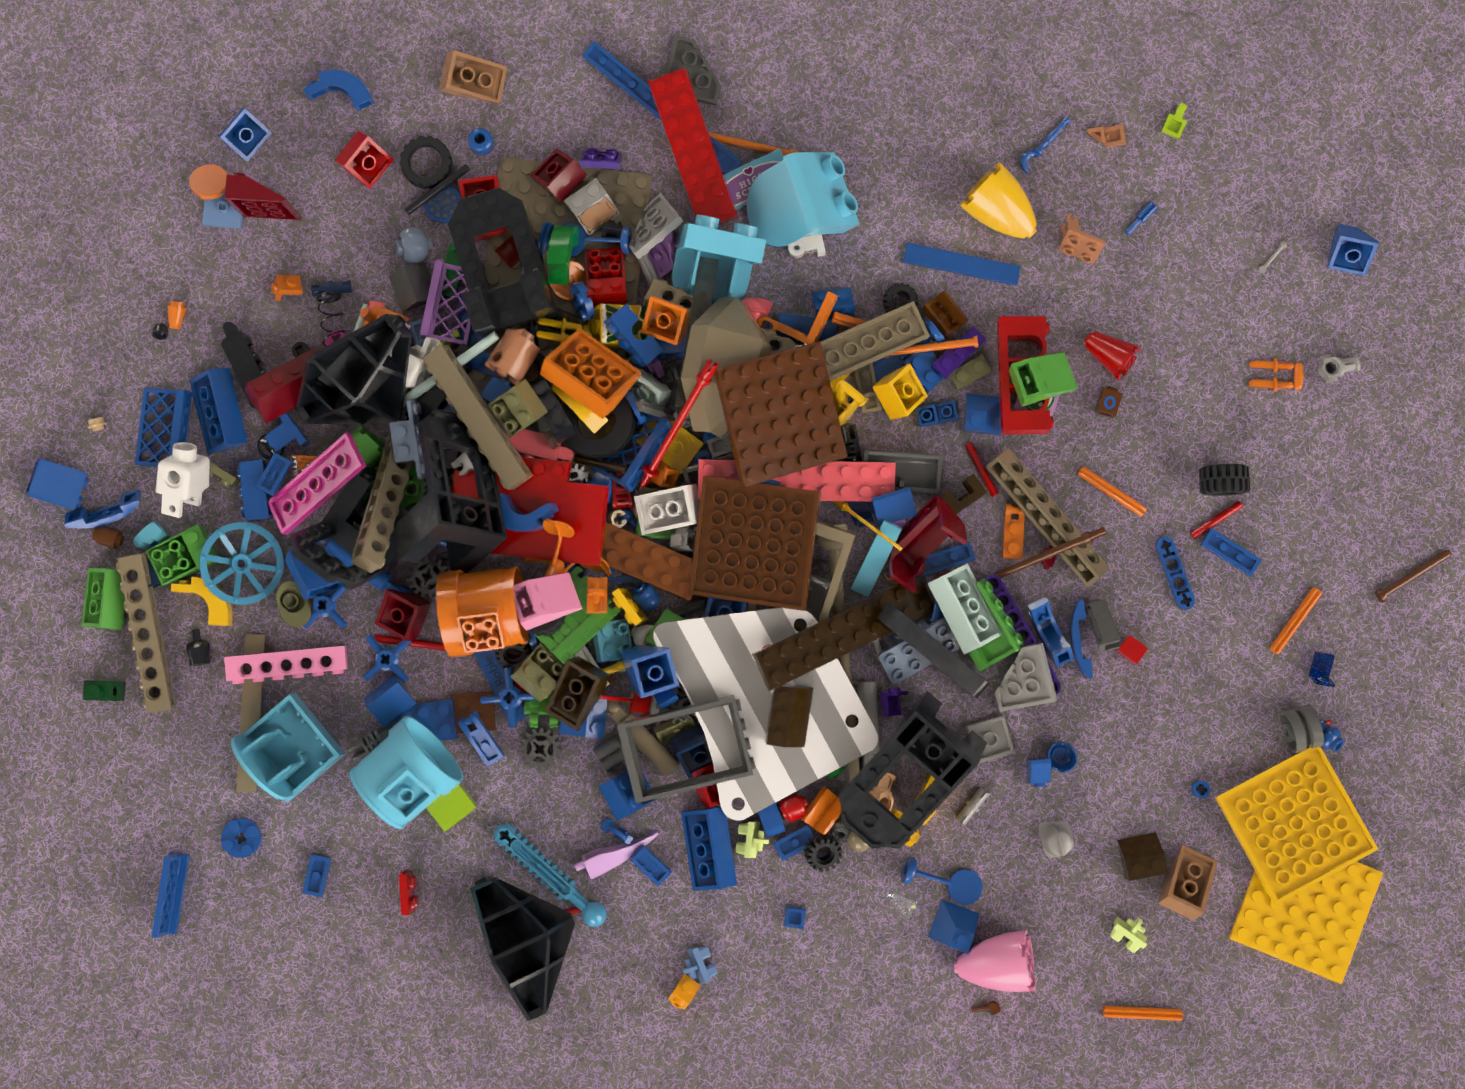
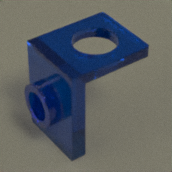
(1321, 669)

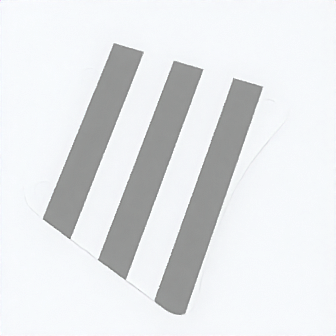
(717, 661)

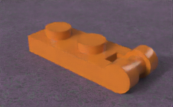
(1013, 533)

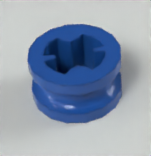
(1197, 794)

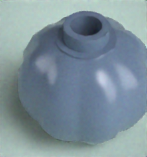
(413, 245)

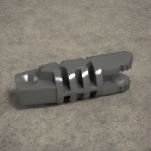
(369, 742)

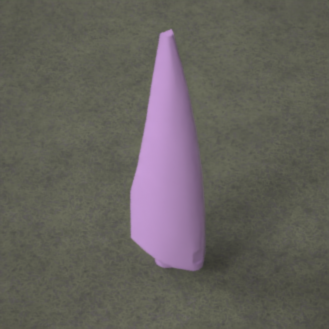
(607, 858)

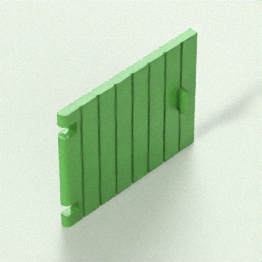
(578, 625)

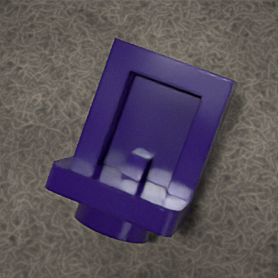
(891, 702)

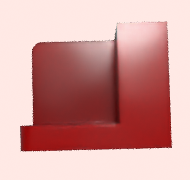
(1132, 650)

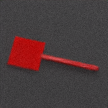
(637, 705)

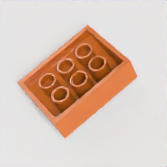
(590, 373)

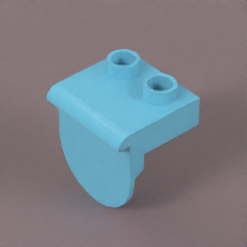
(801, 199)
(734, 251)
(286, 749)

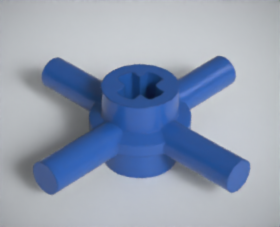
(331, 607)
(394, 659)
(501, 698)

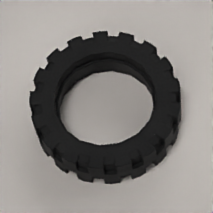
(411, 148)

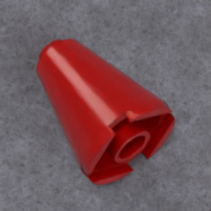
(1112, 352)

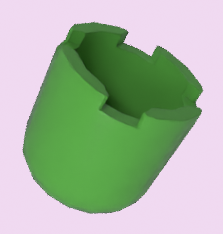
(368, 445)

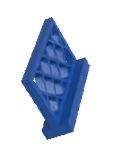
(179, 425)
(643, 457)
(170, 894)

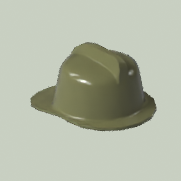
(291, 605)

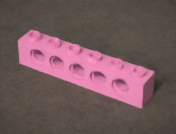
(235, 673)

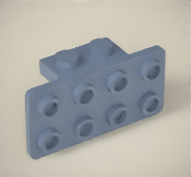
(406, 438)
(903, 660)

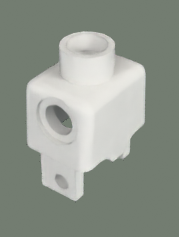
(416, 367)
(193, 476)

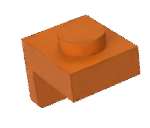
(286, 286)

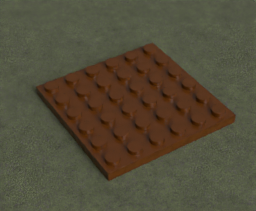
(780, 413)
(754, 543)

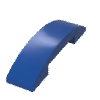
(82, 519)
(1075, 642)

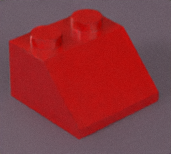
(364, 159)

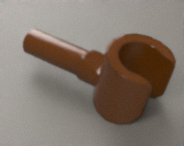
(993, 1007)

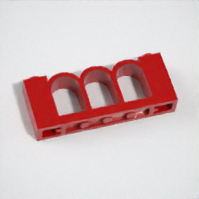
(1020, 329)

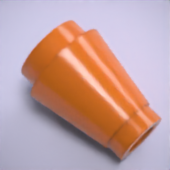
(176, 314)

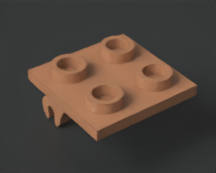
(1078, 243)

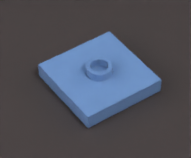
(221, 214)

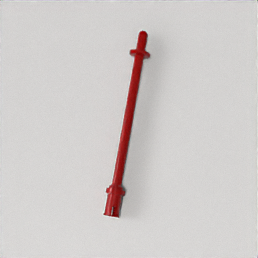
(703, 379)

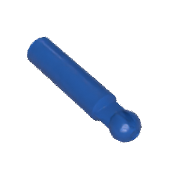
(380, 582)

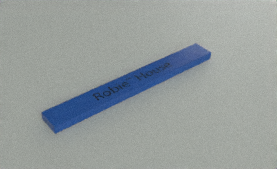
(496, 678)

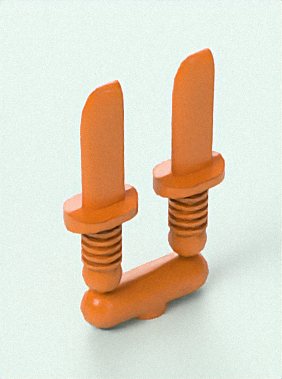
(1275, 365)

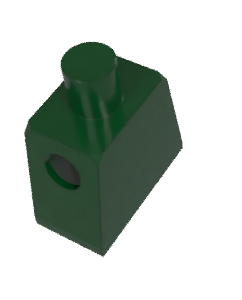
(103, 690)

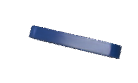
(1177, 572)

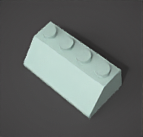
(965, 609)

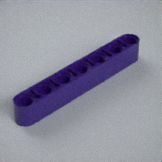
(1020, 623)

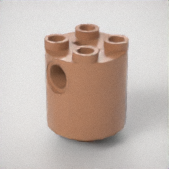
(513, 355)

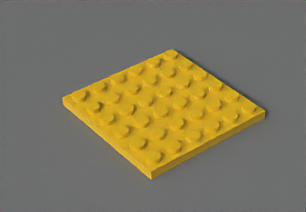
(1296, 824)
(1314, 926)

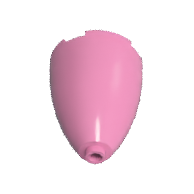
(1000, 963)

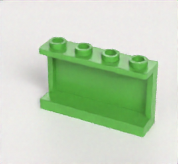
(1004, 644)

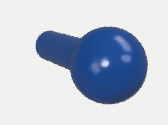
(629, 516)

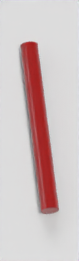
(415, 643)

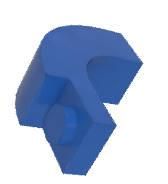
(340, 81)
(529, 522)
(1049, 633)

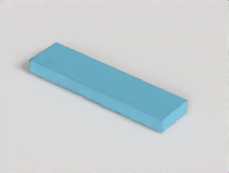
(875, 559)

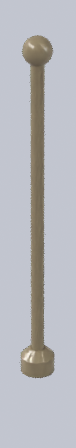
(839, 605)

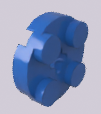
(582, 303)
(251, 832)

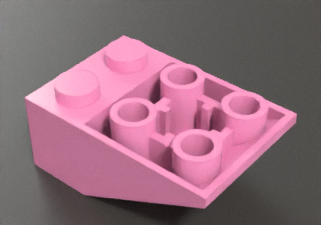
(545, 599)

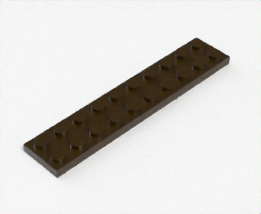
(837, 635)

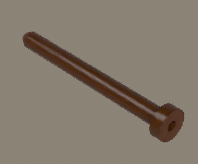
(1382, 594)

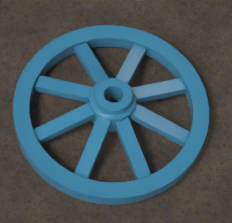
(248, 527)

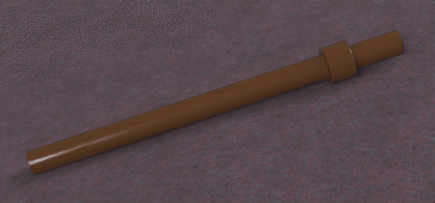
(1085, 538)

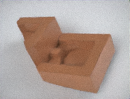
(1109, 136)

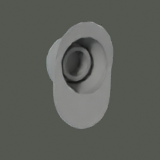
(1056, 838)

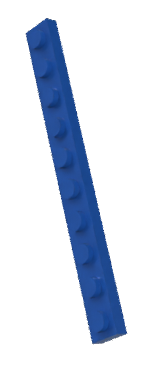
(642, 93)

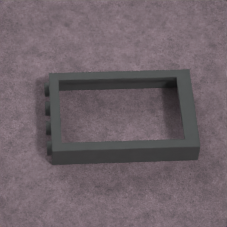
(633, 765)

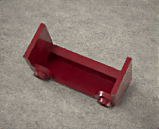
(921, 537)

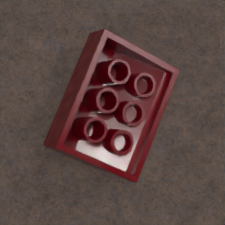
(256, 200)

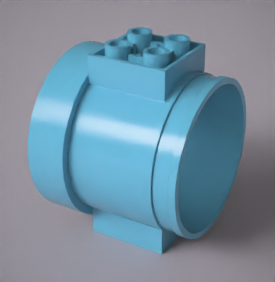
(405, 773)

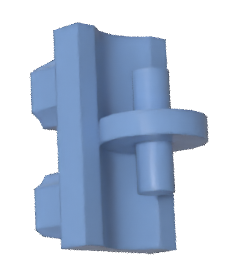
(696, 966)

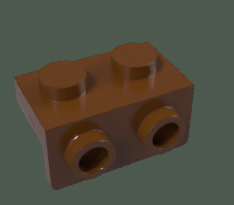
(945, 314)

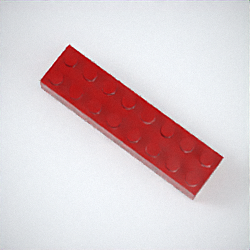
(692, 146)

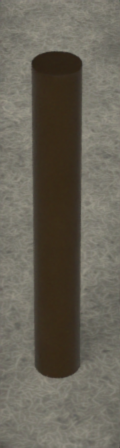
(600, 464)

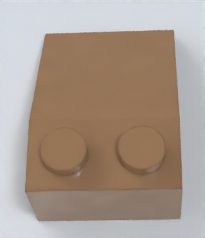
(472, 77)
(1188, 883)

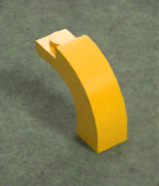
(588, 418)
(219, 611)

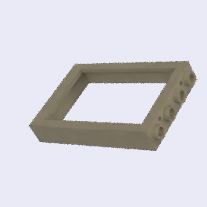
(839, 535)

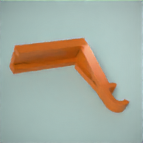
(817, 327)

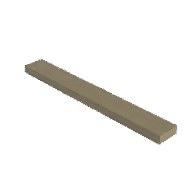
(251, 705)

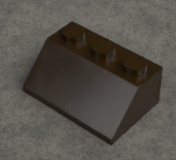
(789, 716)

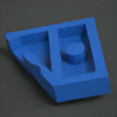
(922, 365)

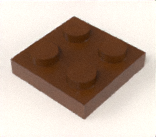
(470, 702)

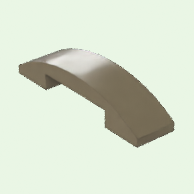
(865, 381)

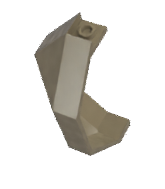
(727, 336)

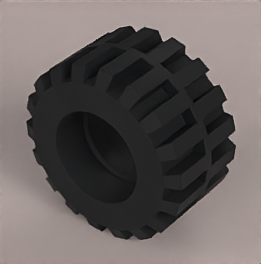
(1224, 479)

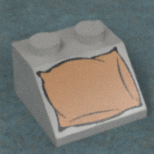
(591, 207)

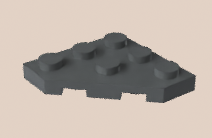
(688, 56)

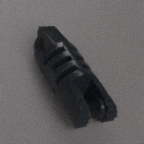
(852, 446)

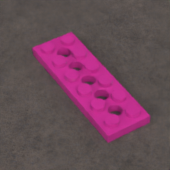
(306, 482)

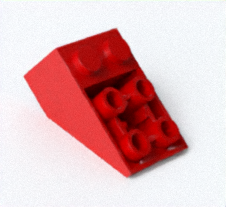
(606, 276)

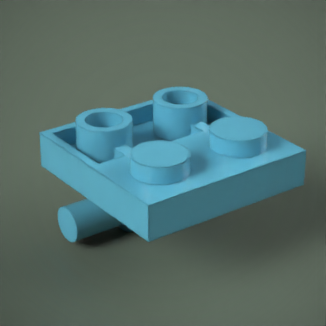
(612, 640)

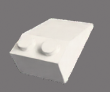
(668, 509)

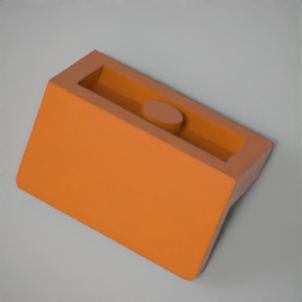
(823, 811)

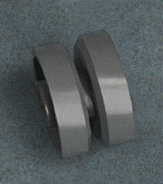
(1302, 728)

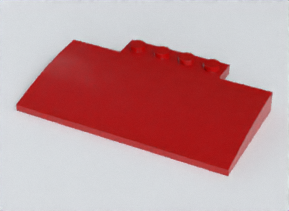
(578, 504)

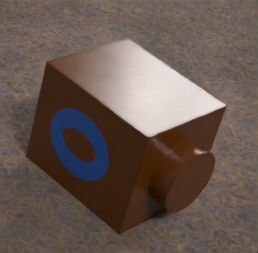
(1108, 402)

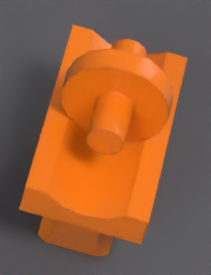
(597, 595)

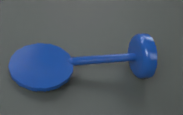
(624, 240)
(888, 365)
(963, 885)

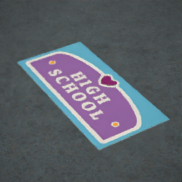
(741, 179)

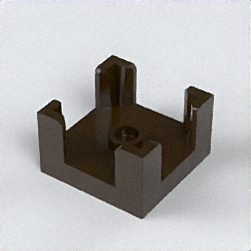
(975, 490)

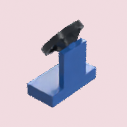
(281, 436)

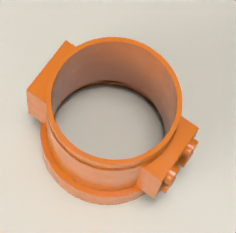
(478, 610)

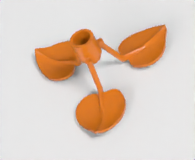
(557, 566)

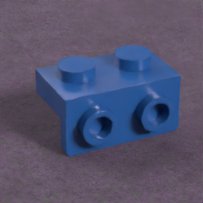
(843, 305)

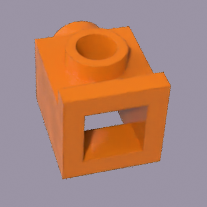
(667, 476)

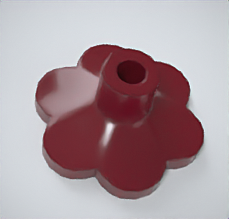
(1050, 561)

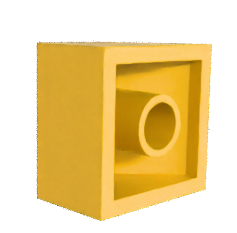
(900, 392)

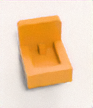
(684, 992)

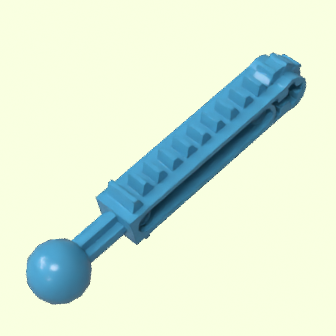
(593, 913)

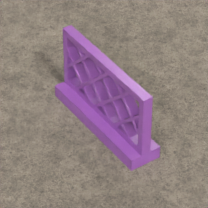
(433, 305)

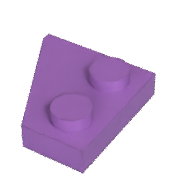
(663, 256)

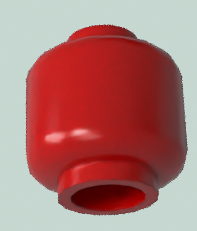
(793, 807)

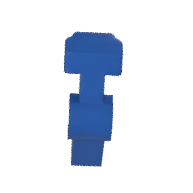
(622, 834)

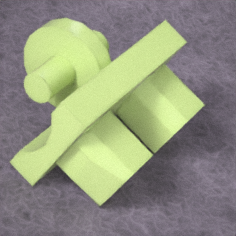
(754, 839)
(1132, 930)

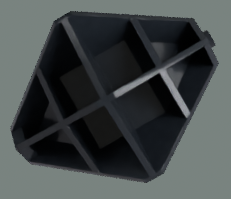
(358, 376)
(523, 940)

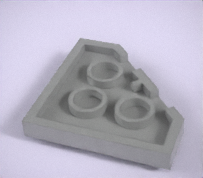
(655, 226)
(1027, 681)

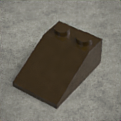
(577, 692)

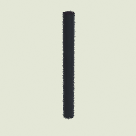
(437, 189)

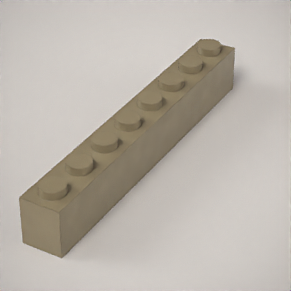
(477, 416)

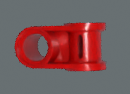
(621, 494)

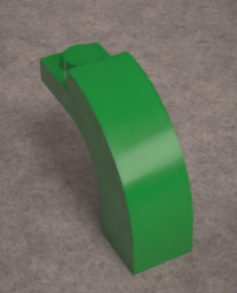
(559, 253)

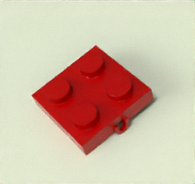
(408, 901)

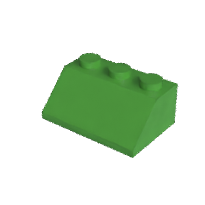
(103, 600)

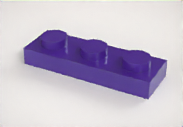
(956, 356)

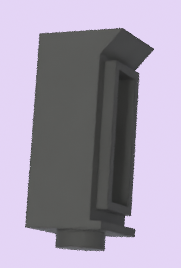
(1103, 625)

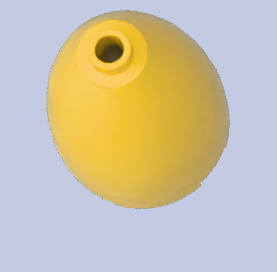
(1001, 204)

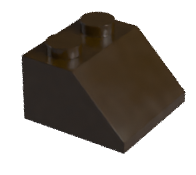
(1142, 856)

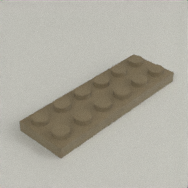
(873, 340)

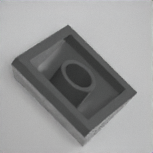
(411, 285)

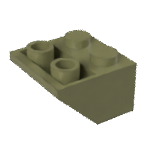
(517, 408)
(539, 672)

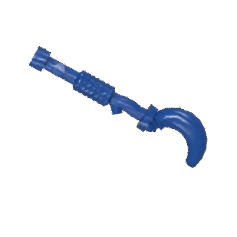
(1038, 151)

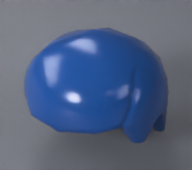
(1061, 749)

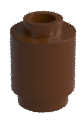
(108, 537)

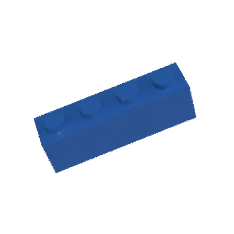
(218, 410)
(709, 849)

